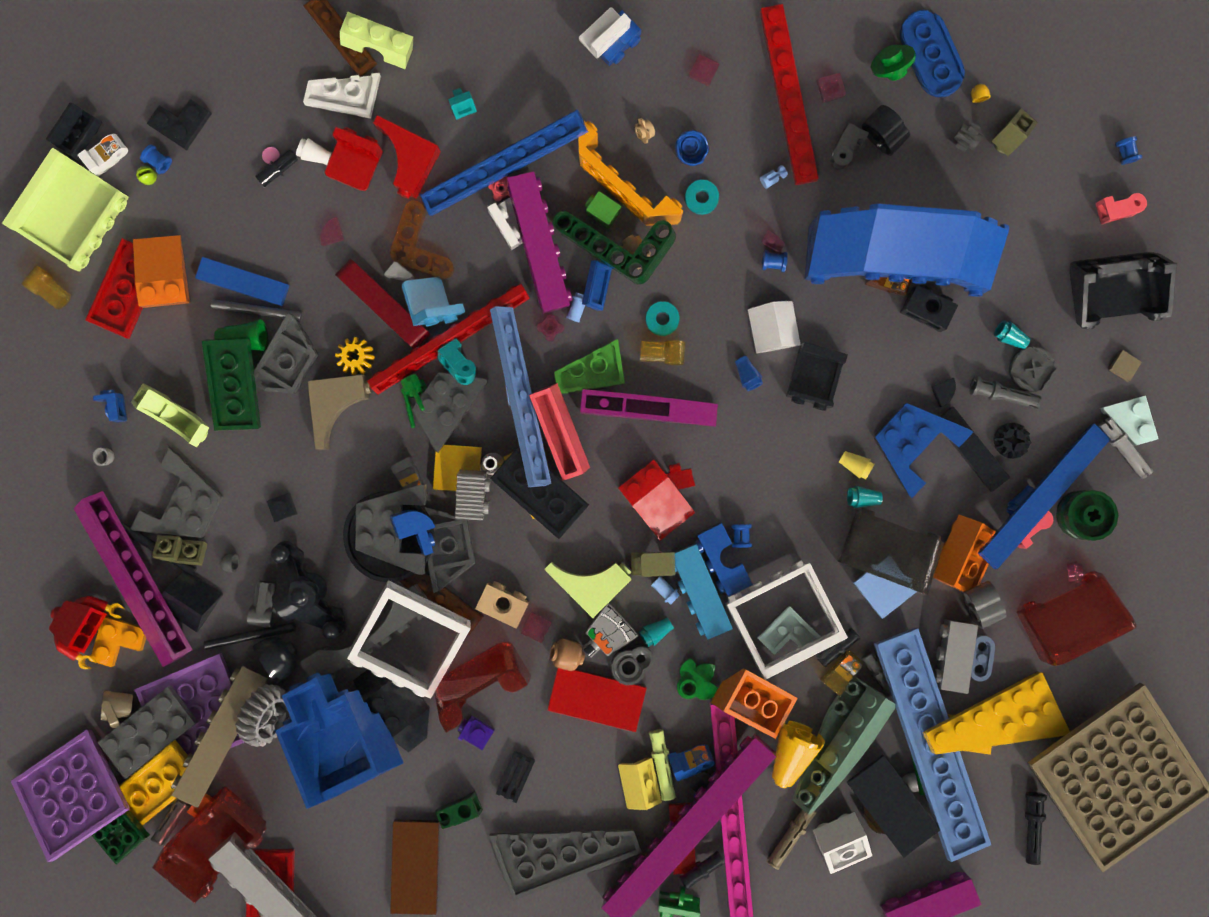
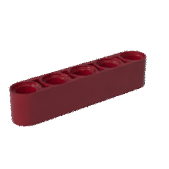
(382, 303)

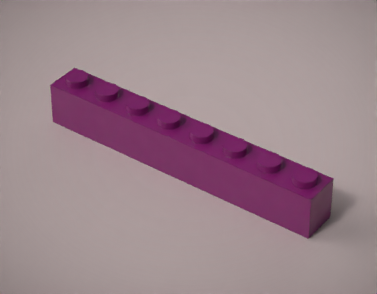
(132, 578)

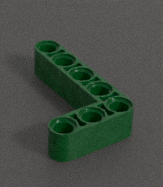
(612, 250)

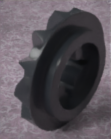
(1004, 447)

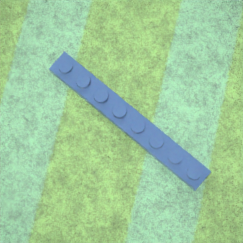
(518, 392)

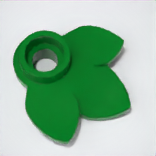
(700, 679)

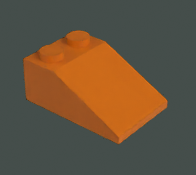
(160, 271)

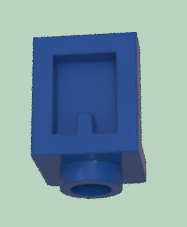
(115, 405)

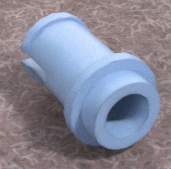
(576, 308)
(665, 590)

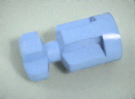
(772, 177)

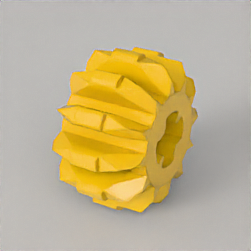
(363, 354)

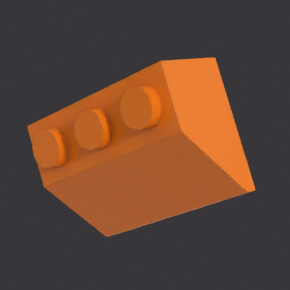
(959, 561)
(754, 702)

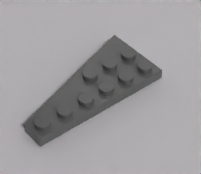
(551, 857)

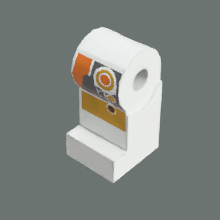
(104, 154)

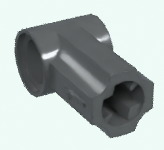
(262, 610)

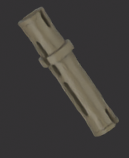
(785, 845)

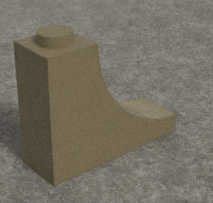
(330, 399)

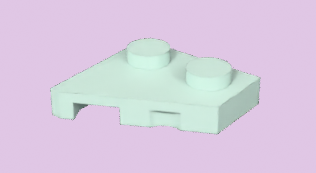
(1134, 419)

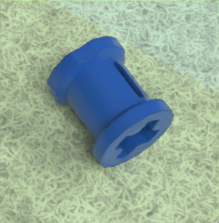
(1128, 150)
(156, 159)
(774, 260)
(745, 543)

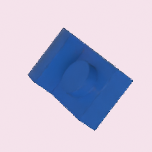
(414, 523)

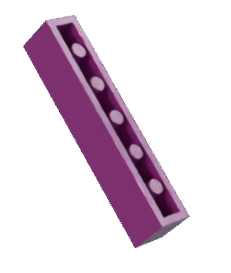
(538, 242)

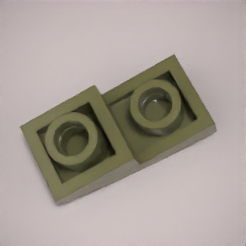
(179, 551)

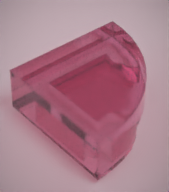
(331, 232)
(773, 241)

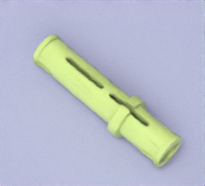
(660, 755)

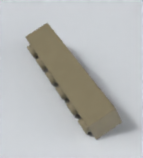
(217, 740)

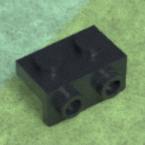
(73, 130)

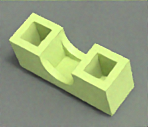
(361, 33)

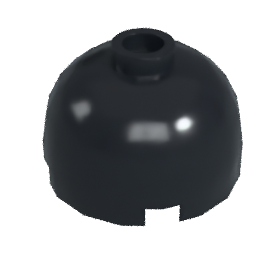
(277, 657)

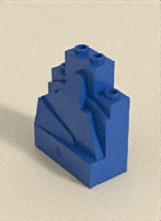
(333, 740)

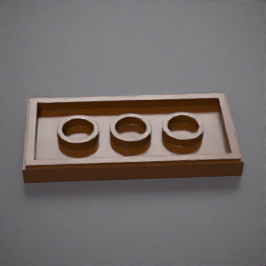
(415, 867)

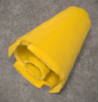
(794, 752)

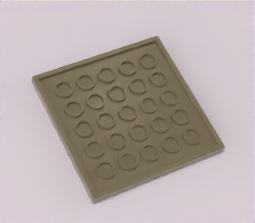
(1121, 777)

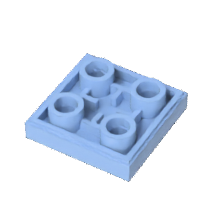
(882, 594)

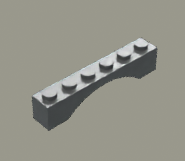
(330, 659)

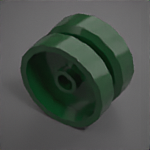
(1087, 515)

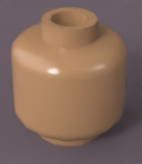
(567, 654)

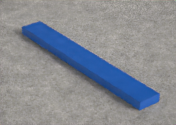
(504, 162)
(1044, 496)

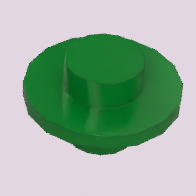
(893, 62)

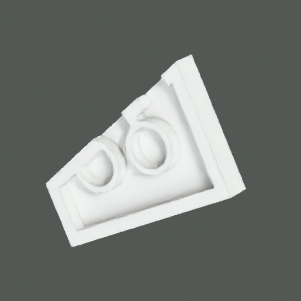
(346, 95)

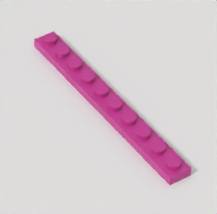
(732, 822)

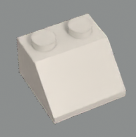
(842, 842)

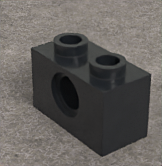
(916, 308)

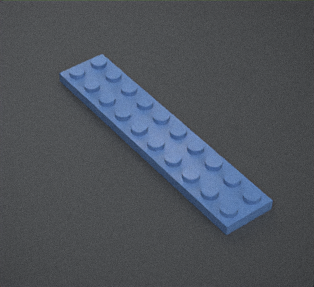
(941, 775)

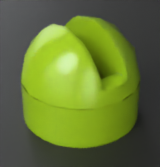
(148, 178)

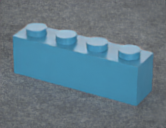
(701, 592)

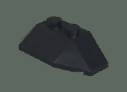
(399, 707)

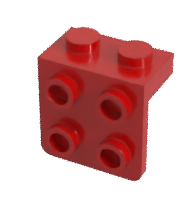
(353, 159)

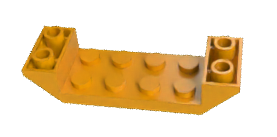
(624, 192)

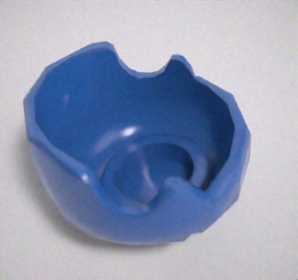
(691, 147)

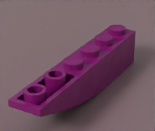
(648, 408)

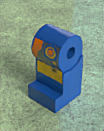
(691, 761)

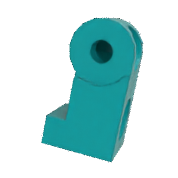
(456, 364)

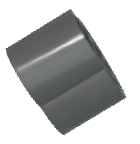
(984, 604)
(631, 664)

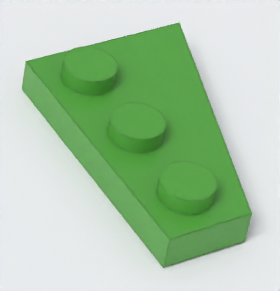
(594, 371)

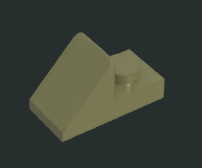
(653, 563)

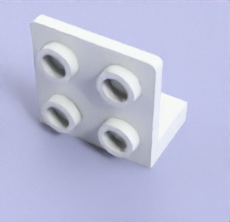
(505, 220)

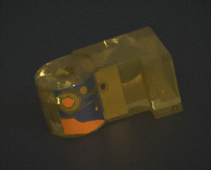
(842, 672)

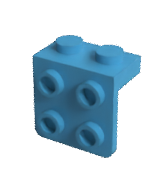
(429, 302)

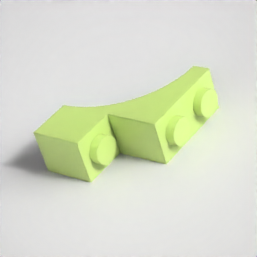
(170, 414)

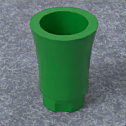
(254, 330)

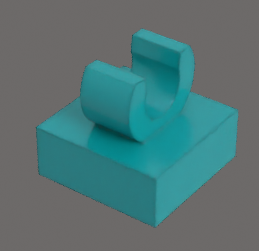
(462, 103)

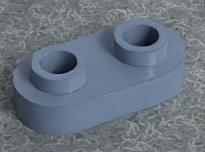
(983, 658)

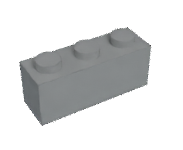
(955, 655)

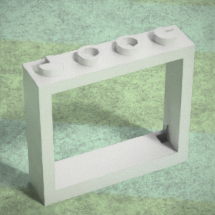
(424, 607)
(804, 652)

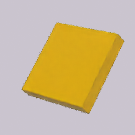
(450, 461)

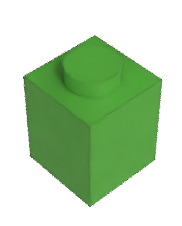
(602, 209)

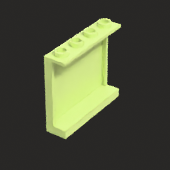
(66, 210)

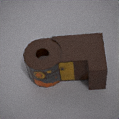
(884, 284)

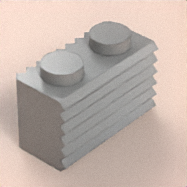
(471, 495)

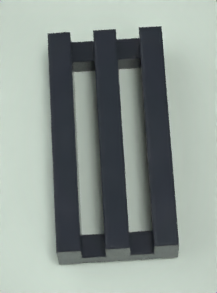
(507, 794)

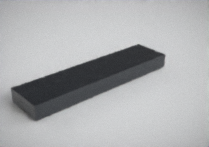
(978, 455)

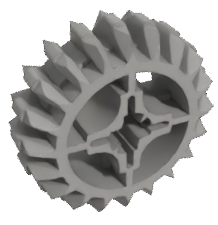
(262, 715)

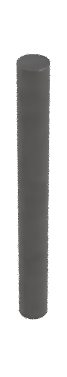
(254, 309)

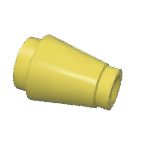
(857, 464)

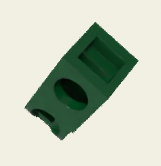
(459, 811)

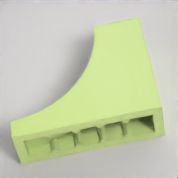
(592, 590)

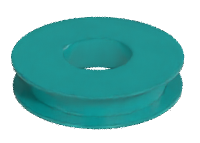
(705, 186)
(662, 307)

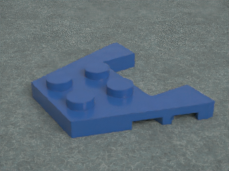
(907, 437)

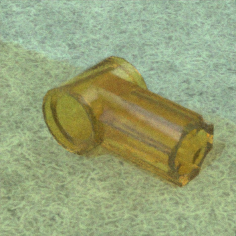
(43, 285)
(670, 352)

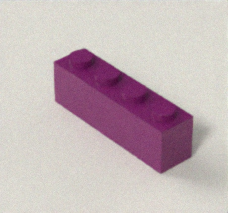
(937, 900)

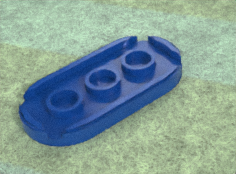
(937, 59)

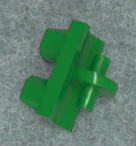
(678, 904)

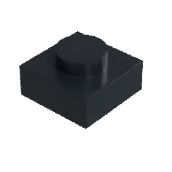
(282, 507)

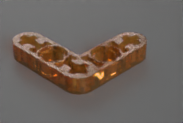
(412, 252)

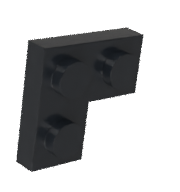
(183, 128)

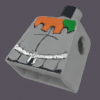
(608, 632)

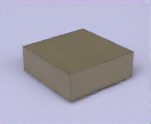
(1124, 365)

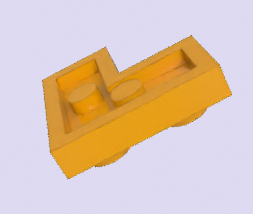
(114, 634)

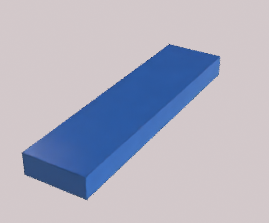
(242, 281)

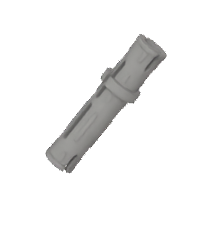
(1125, 447)

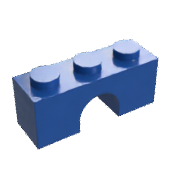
(730, 579)

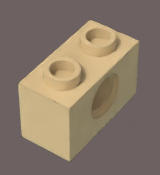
(489, 604)

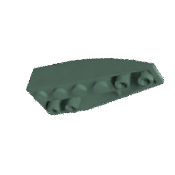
(848, 732)

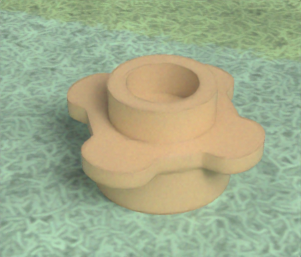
(644, 130)

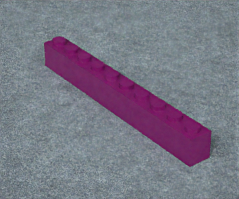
(689, 828)

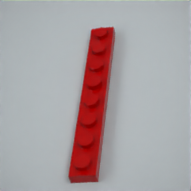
(789, 94)
(460, 330)

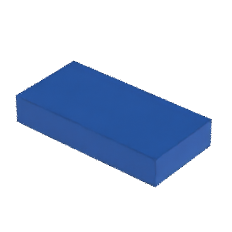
(596, 285)

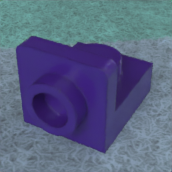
(475, 732)

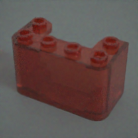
(187, 853)

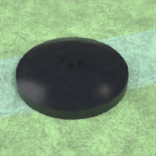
(374, 567)

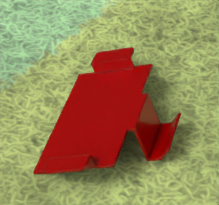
(679, 478)

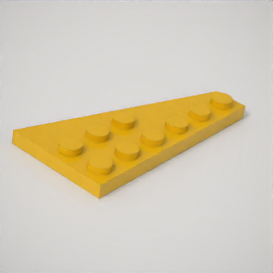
(1010, 716)

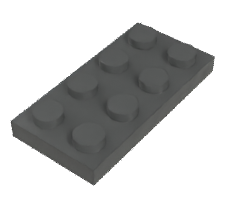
(147, 732)

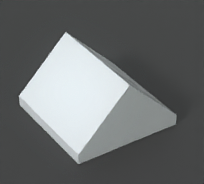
(774, 326)

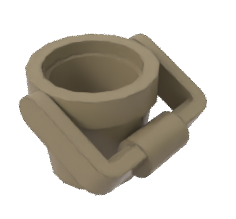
(116, 706)

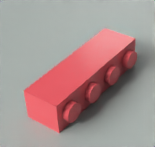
(559, 431)

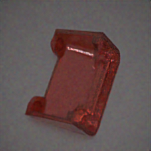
(1076, 620)
(493, 665)

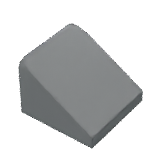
(398, 272)

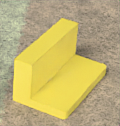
(640, 784)

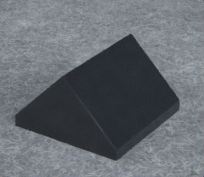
(191, 600)

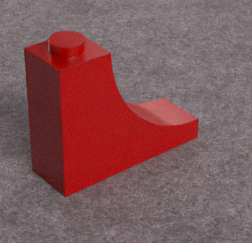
(414, 155)

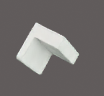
(605, 32)

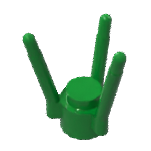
(412, 387)

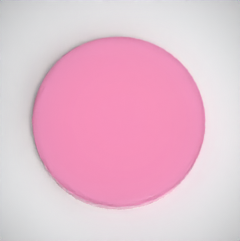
(270, 154)

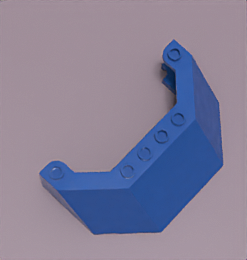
(906, 245)

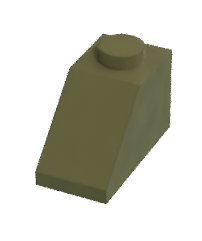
(1014, 132)

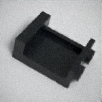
(816, 376)

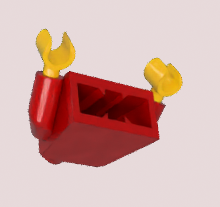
(76, 625)

